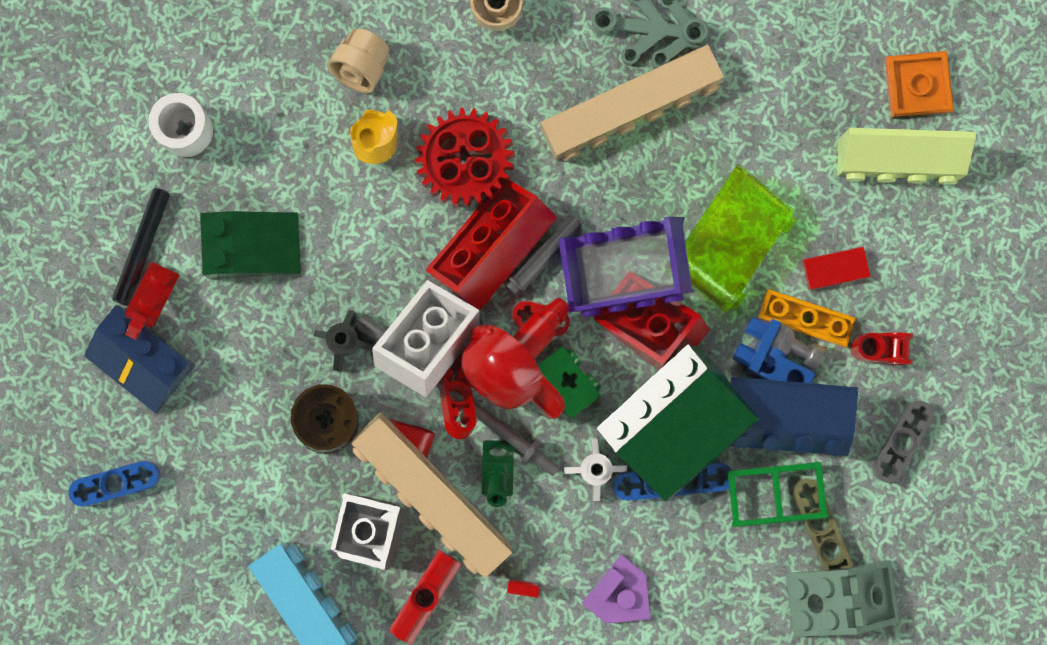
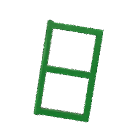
(777, 494)

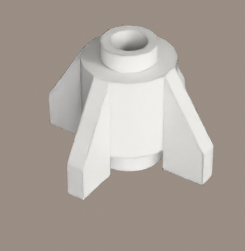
(585, 469)

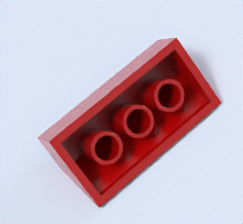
(491, 244)

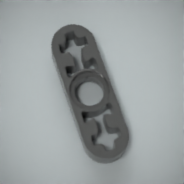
(916, 439)

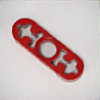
(452, 408)

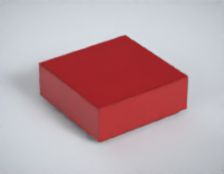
(523, 588)

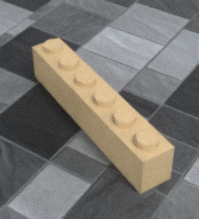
(632, 102)
(431, 495)

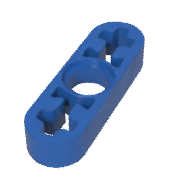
(94, 498)

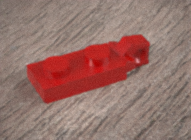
(150, 298)

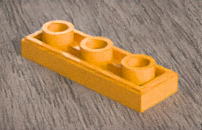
(825, 323)

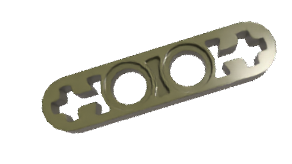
(828, 534)

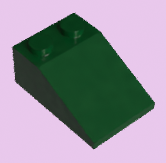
(249, 244)

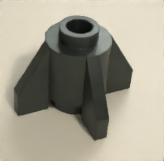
(350, 346)

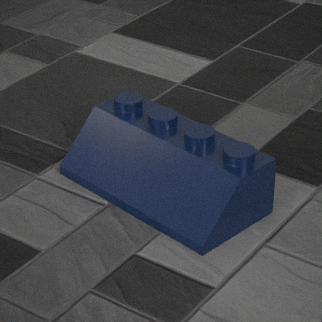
(798, 416)

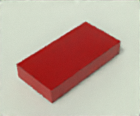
(836, 268)

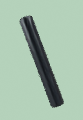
(141, 246)

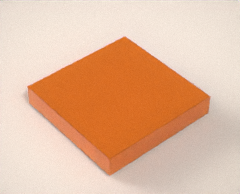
(919, 84)

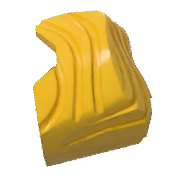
(375, 136)

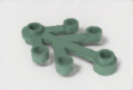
(656, 29)

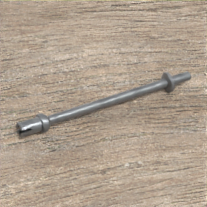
(375, 332)

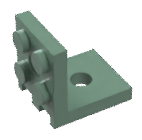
(852, 599)

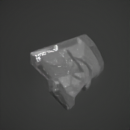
(402, 402)

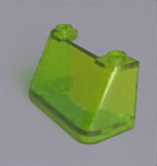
(735, 238)

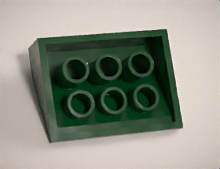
(678, 422)

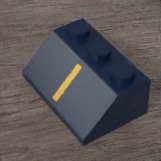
(143, 366)

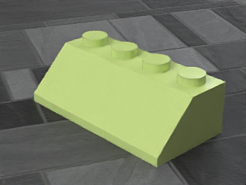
(905, 154)

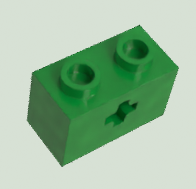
(586, 386)

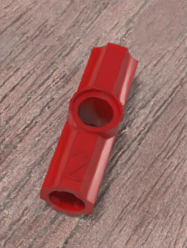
(413, 614)

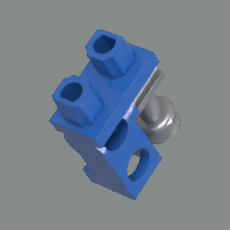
(771, 351)

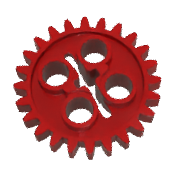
(465, 130)

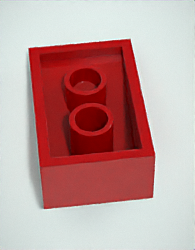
(655, 331)

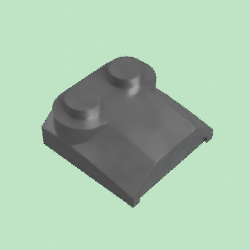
(368, 532)

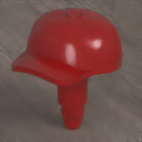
(505, 366)

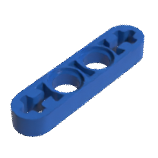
(713, 486)

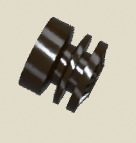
(314, 404)

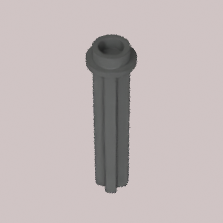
(542, 256)

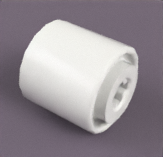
(167, 117)

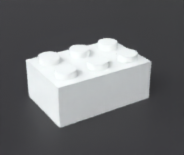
(426, 338)

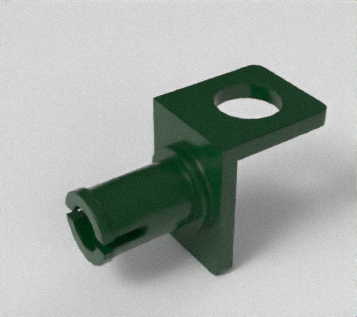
(497, 472)

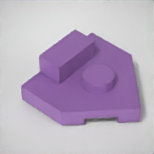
(620, 594)

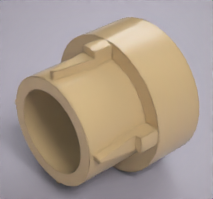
(496, 19)
(359, 60)

